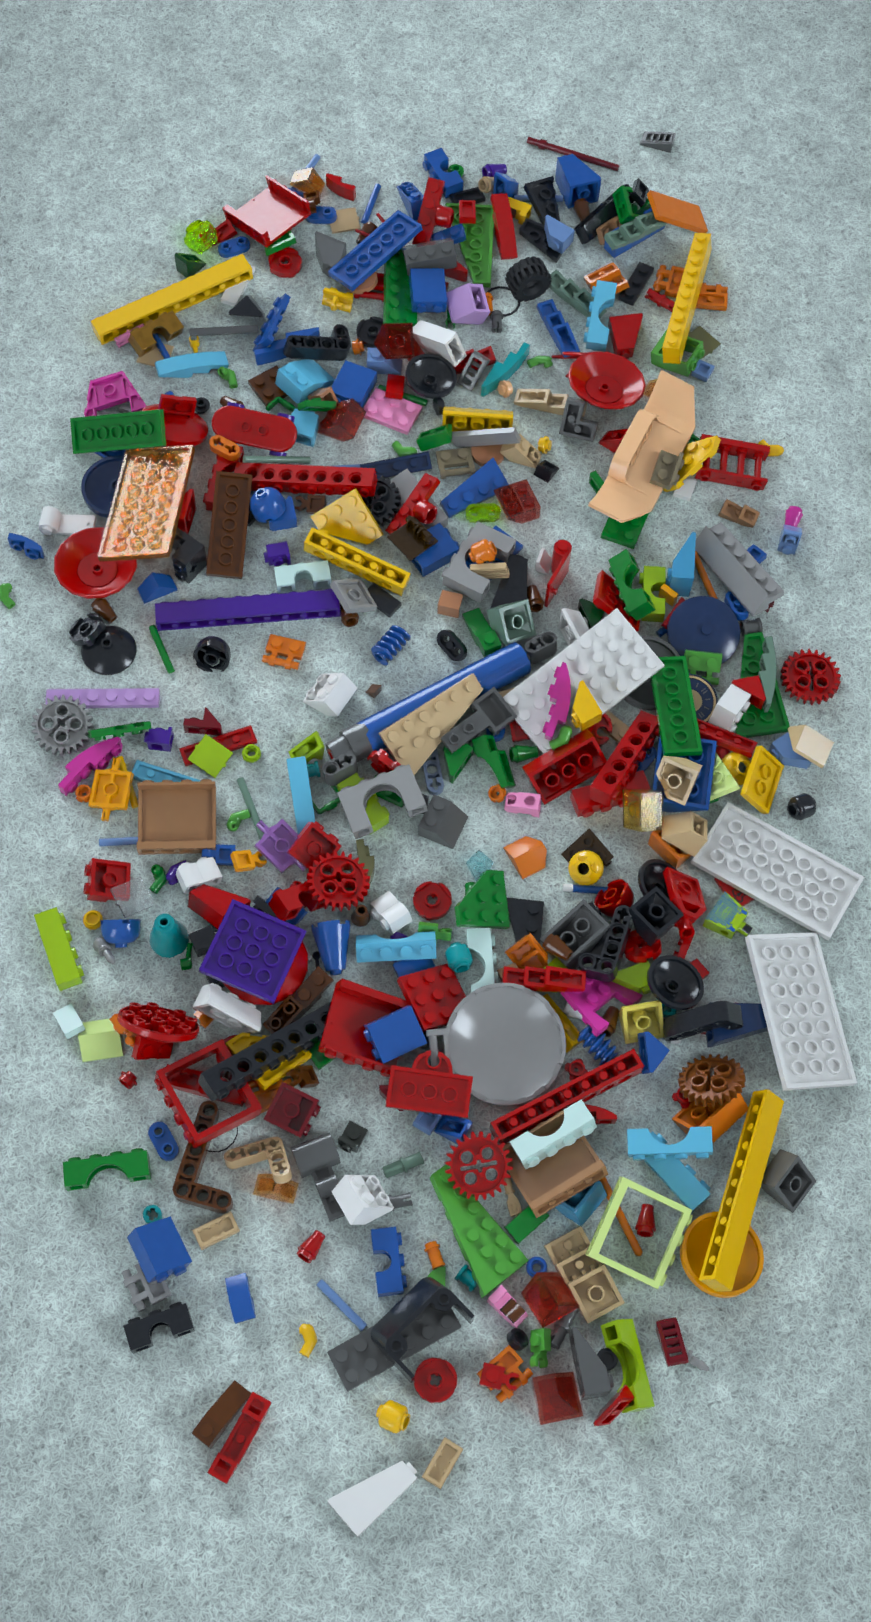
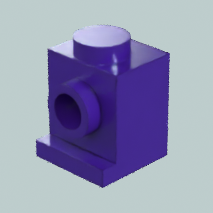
(277, 554)
(159, 739)

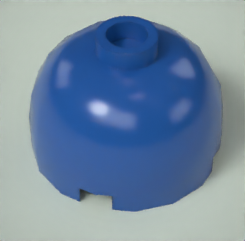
(267, 504)
(120, 931)

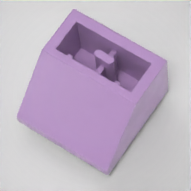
(468, 304)

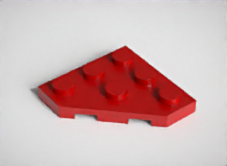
(607, 598)

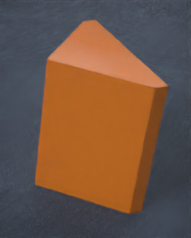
(667, 852)

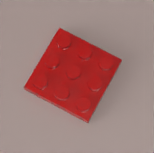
(432, 995)

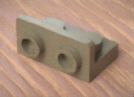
(666, 469)

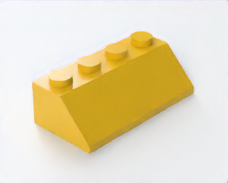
(476, 419)

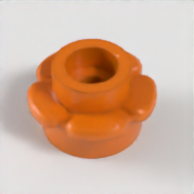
(358, 347)
(80, 791)
(492, 793)

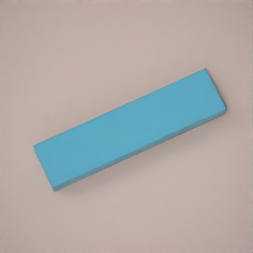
(145, 771)

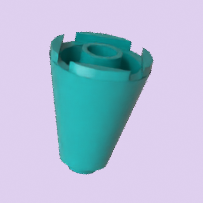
(168, 936)

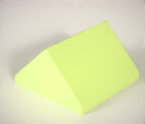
(100, 1041)

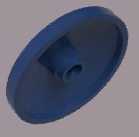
(100, 484)
(705, 626)

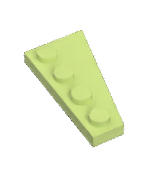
(722, 780)

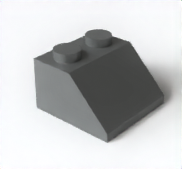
(442, 822)
(787, 1180)

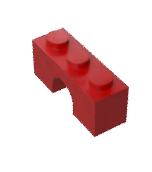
(288, 902)

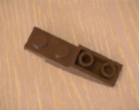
(300, 1002)

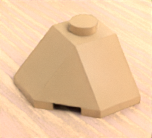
(678, 777)

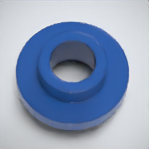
(536, 1260)

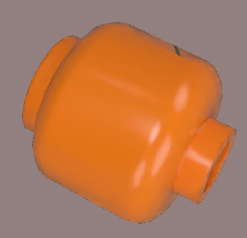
(483, 552)

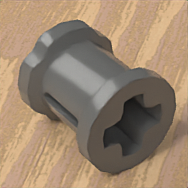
(751, 626)

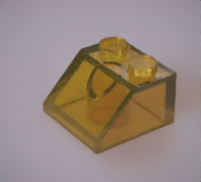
(642, 810)

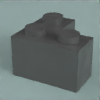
(573, 423)

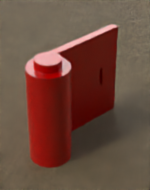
(559, 568)

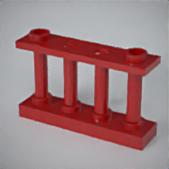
(741, 450)

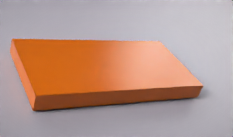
(677, 212)

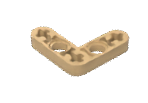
(273, 1150)

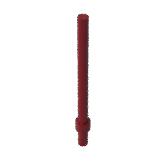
(543, 144)

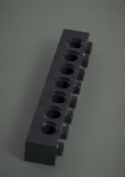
(218, 1089)

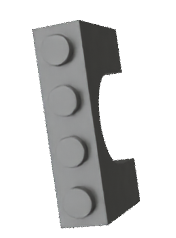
(460, 577)
(399, 781)

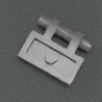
(154, 1291)

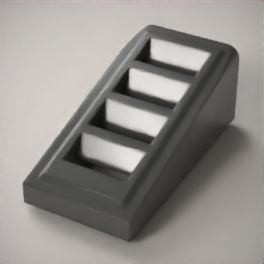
(666, 143)
(475, 355)

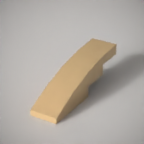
(542, 400)

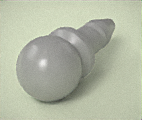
(103, 949)
(693, 1360)

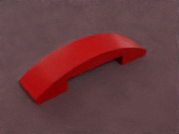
(240, 1438)

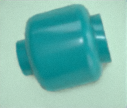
(458, 957)

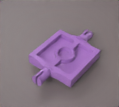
(276, 843)

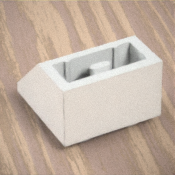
(330, 693)
(361, 1198)

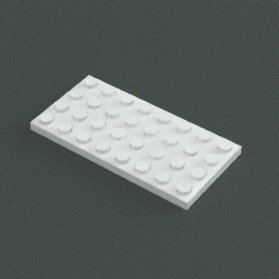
(609, 661)
(778, 871)
(800, 1011)

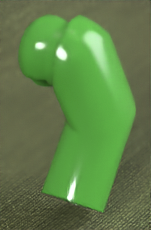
(403, 451)
(563, 737)

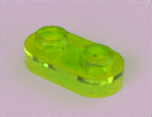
(482, 511)

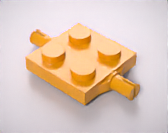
(111, 789)

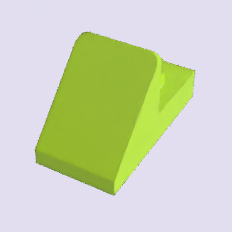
(310, 747)

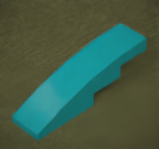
(506, 370)

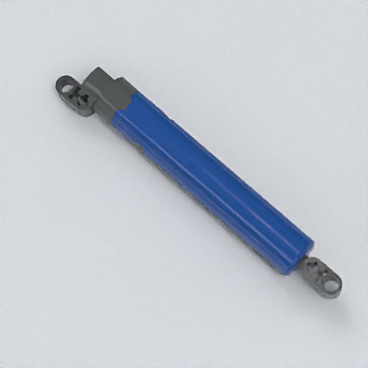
(491, 671)

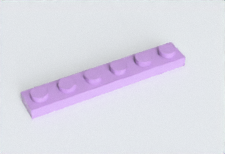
(110, 697)

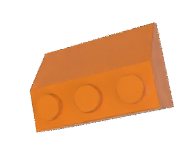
(718, 1117)

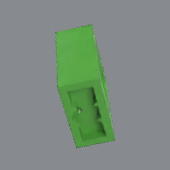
(684, 368)

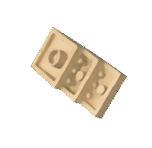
(583, 1275)

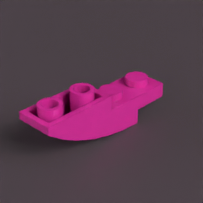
(559, 694)
(93, 758)

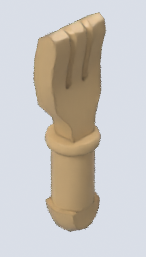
(512, 1202)

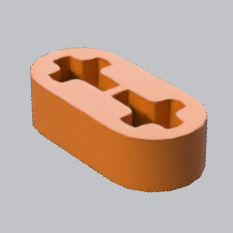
(223, 449)

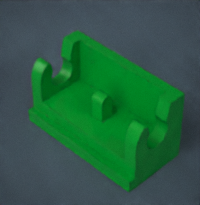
(623, 204)

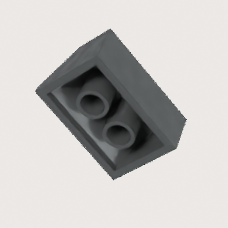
(430, 255)

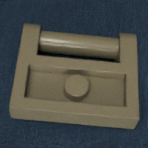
(455, 458)

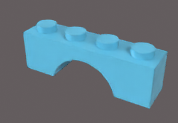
(604, 297)
(415, 947)
(697, 1142)

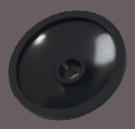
(434, 370)
(110, 658)
(652, 875)
(675, 982)

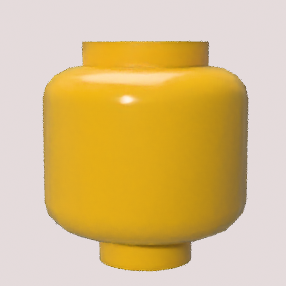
(393, 1416)

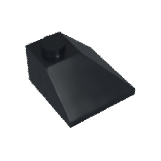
(654, 916)

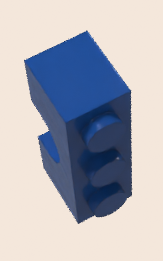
(436, 163)
(391, 1280)

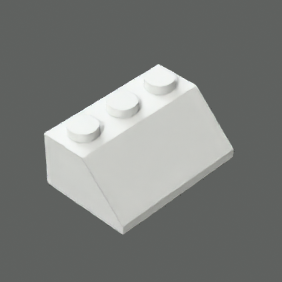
(572, 625)
(228, 1009)

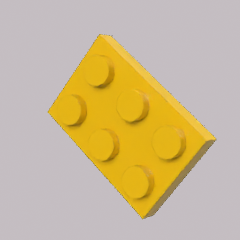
(762, 780)

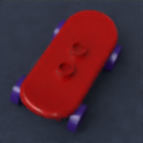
(255, 428)

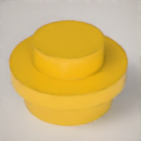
(544, 444)
(92, 919)

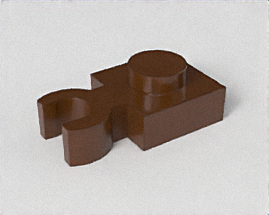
(313, 503)
(304, 1076)

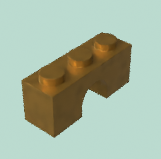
(166, 324)

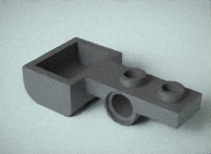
(490, 713)
(316, 1159)

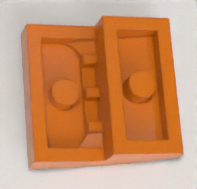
(607, 273)

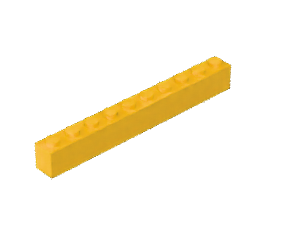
(174, 297)
(687, 298)
(741, 1191)

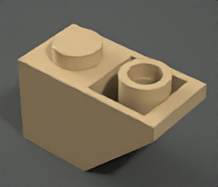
(521, 453)

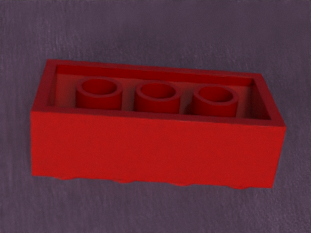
(565, 766)

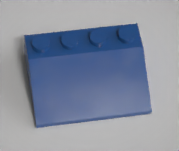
(700, 794)

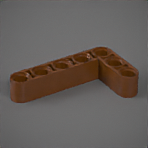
(197, 1162)

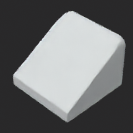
(543, 562)

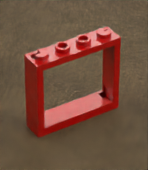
(182, 1118)

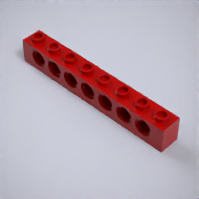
(310, 479)
(583, 1087)

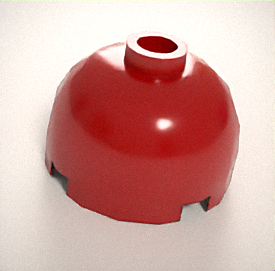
(617, 894)

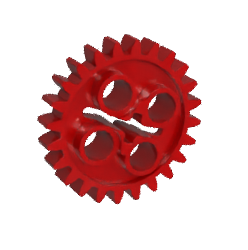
(827, 676)
(340, 896)
(481, 1185)

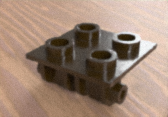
(412, 538)
(590, 842)

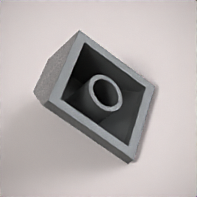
(328, 251)

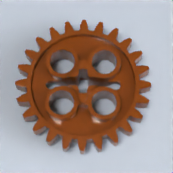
(725, 1083)

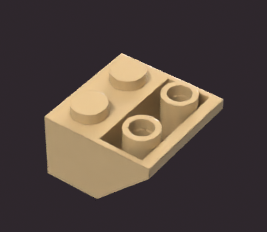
(685, 831)

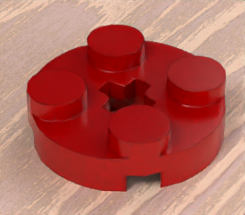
(285, 270)
(382, 762)
(433, 890)
(638, 954)
(440, 1368)

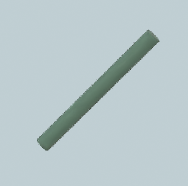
(276, 459)
(250, 805)

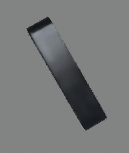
(605, 211)

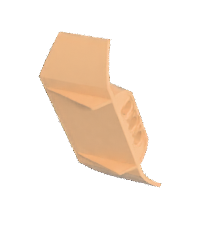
(662, 425)

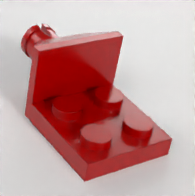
(687, 897)

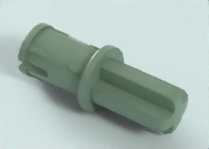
(403, 1165)

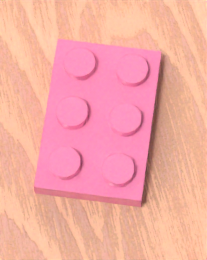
(391, 412)

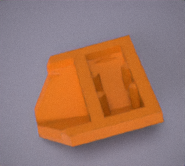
(527, 855)
(528, 953)

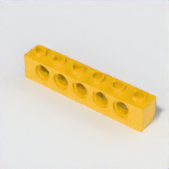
(356, 561)

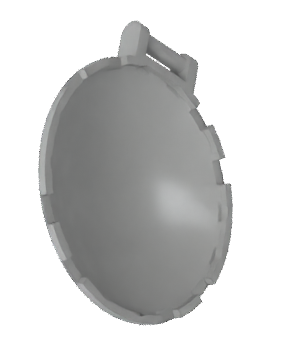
(505, 1041)

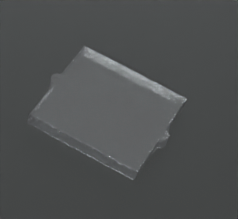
(132, 897)

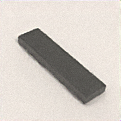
(223, 330)

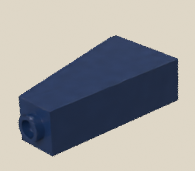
(753, 1023)

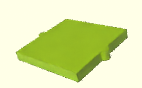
(210, 756)

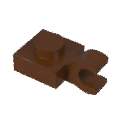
(314, 199)

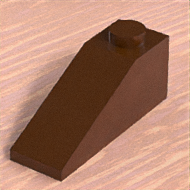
(221, 1414)

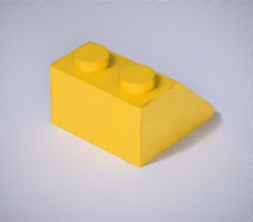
(585, 709)

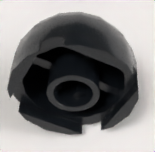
(211, 650)

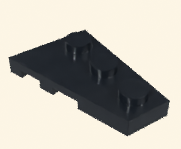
(542, 197)
(535, 234)
(525, 917)

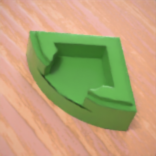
(439, 1274)

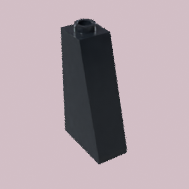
(514, 587)

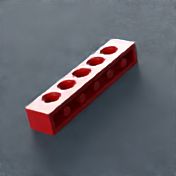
(625, 759)

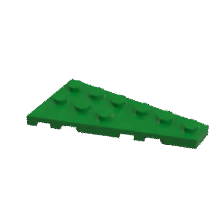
(756, 721)

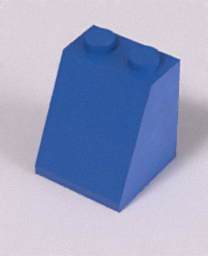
(576, 180)

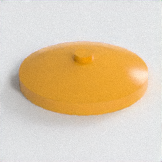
(694, 1250)

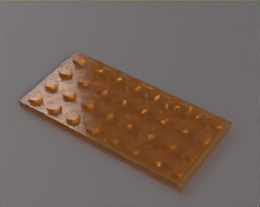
(146, 503)

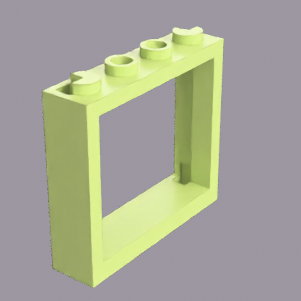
(608, 1217)

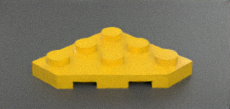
(694, 455)
(348, 519)
(269, 1077)

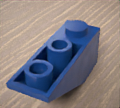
(411, 198)

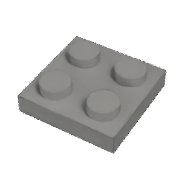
(353, 595)

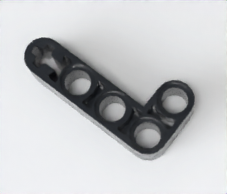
(319, 348)
(607, 960)
(703, 1019)

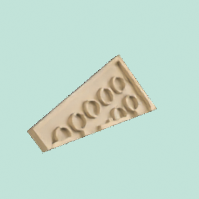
(419, 732)

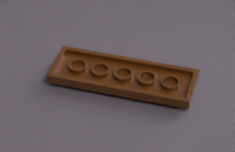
(229, 525)

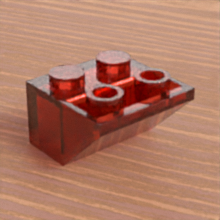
(342, 421)
(518, 502)

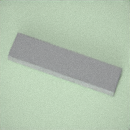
(486, 437)

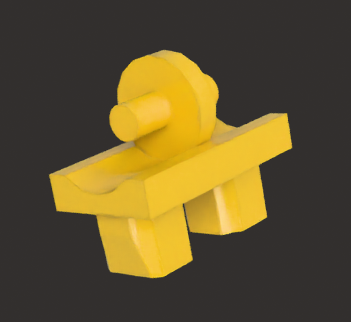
(337, 299)

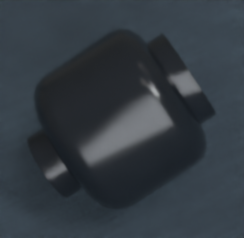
(801, 806)

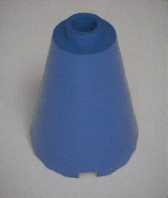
(332, 944)

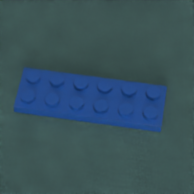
(375, 250)

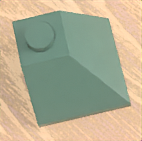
(512, 621)

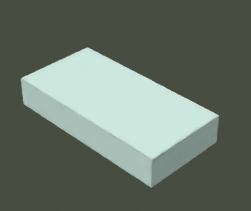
(69, 1021)

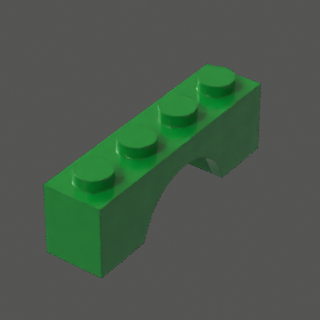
(624, 570)
(80, 1171)

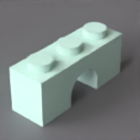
(317, 572)

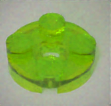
(206, 241)

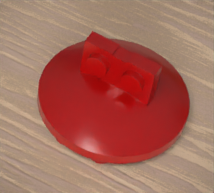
(180, 421)
(156, 1029)

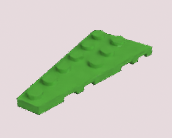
(478, 243)
(481, 1240)

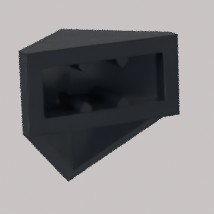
(247, 307)

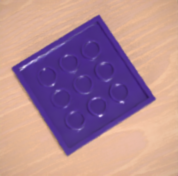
(252, 951)

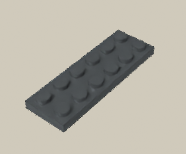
(361, 1359)

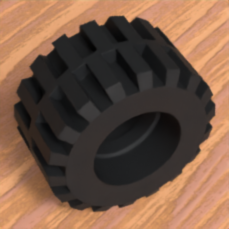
(528, 279)

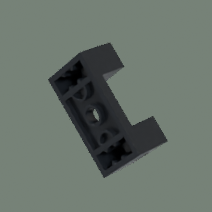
(188, 556)

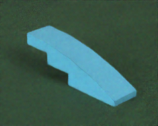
(185, 365)
(300, 792)

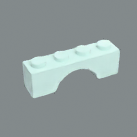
(480, 944)
(533, 1148)

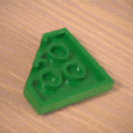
(484, 903)

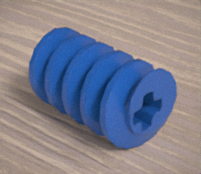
(389, 644)
(597, 1045)

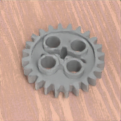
(50, 713)

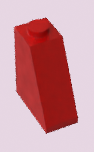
(624, 333)
(212, 903)

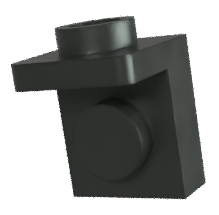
(352, 1137)

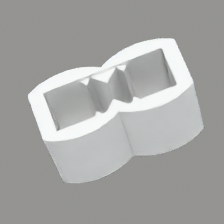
(196, 874)
(390, 912)

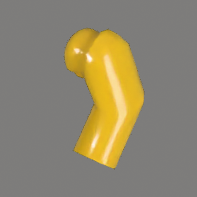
(775, 450)
(310, 1339)

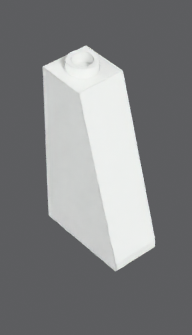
(439, 341)
(372, 1497)

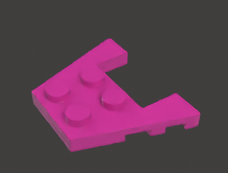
(110, 392)
(596, 996)

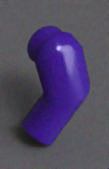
(171, 874)

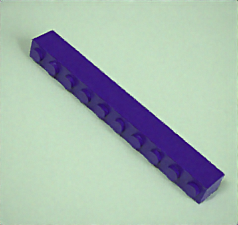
(246, 610)

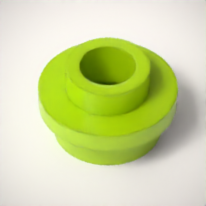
(251, 748)

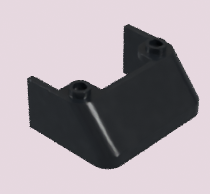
(387, 1330)

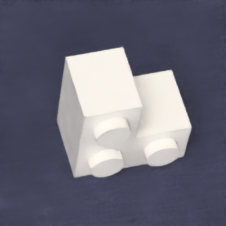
(730, 708)

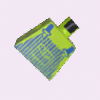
(727, 918)

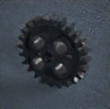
(386, 502)

